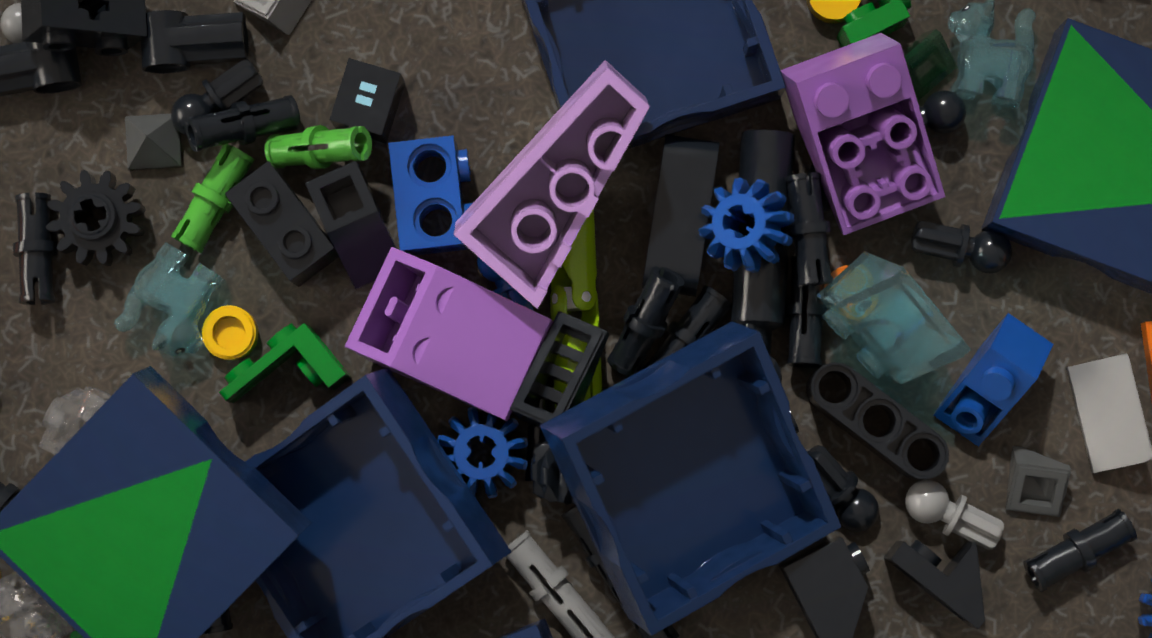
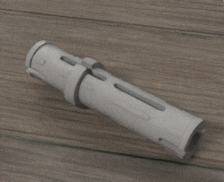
(555, 589)

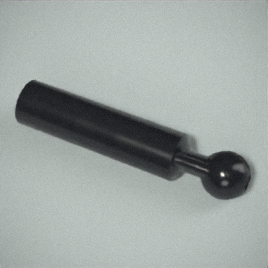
(762, 295)

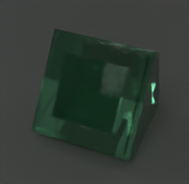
(928, 61)

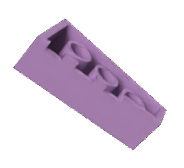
(549, 189)

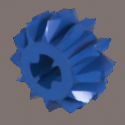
(730, 212)
(500, 452)

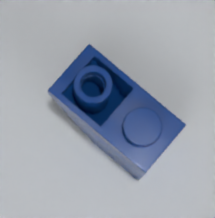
(994, 379)

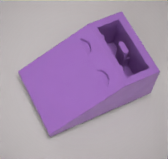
(864, 131)
(448, 333)

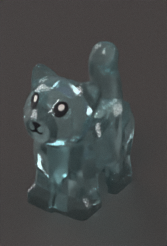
(992, 60)
(181, 298)

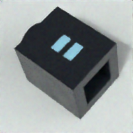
(368, 99)

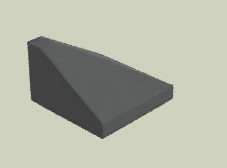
(1036, 483)

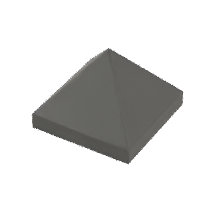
(152, 142)

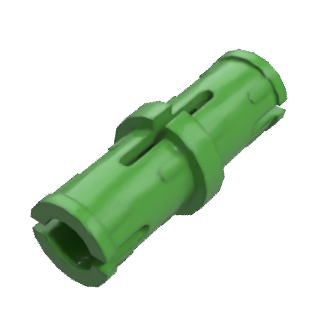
(343, 146)
(210, 198)

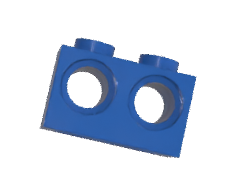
(418, 198)

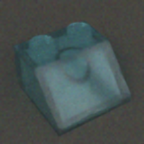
(890, 320)

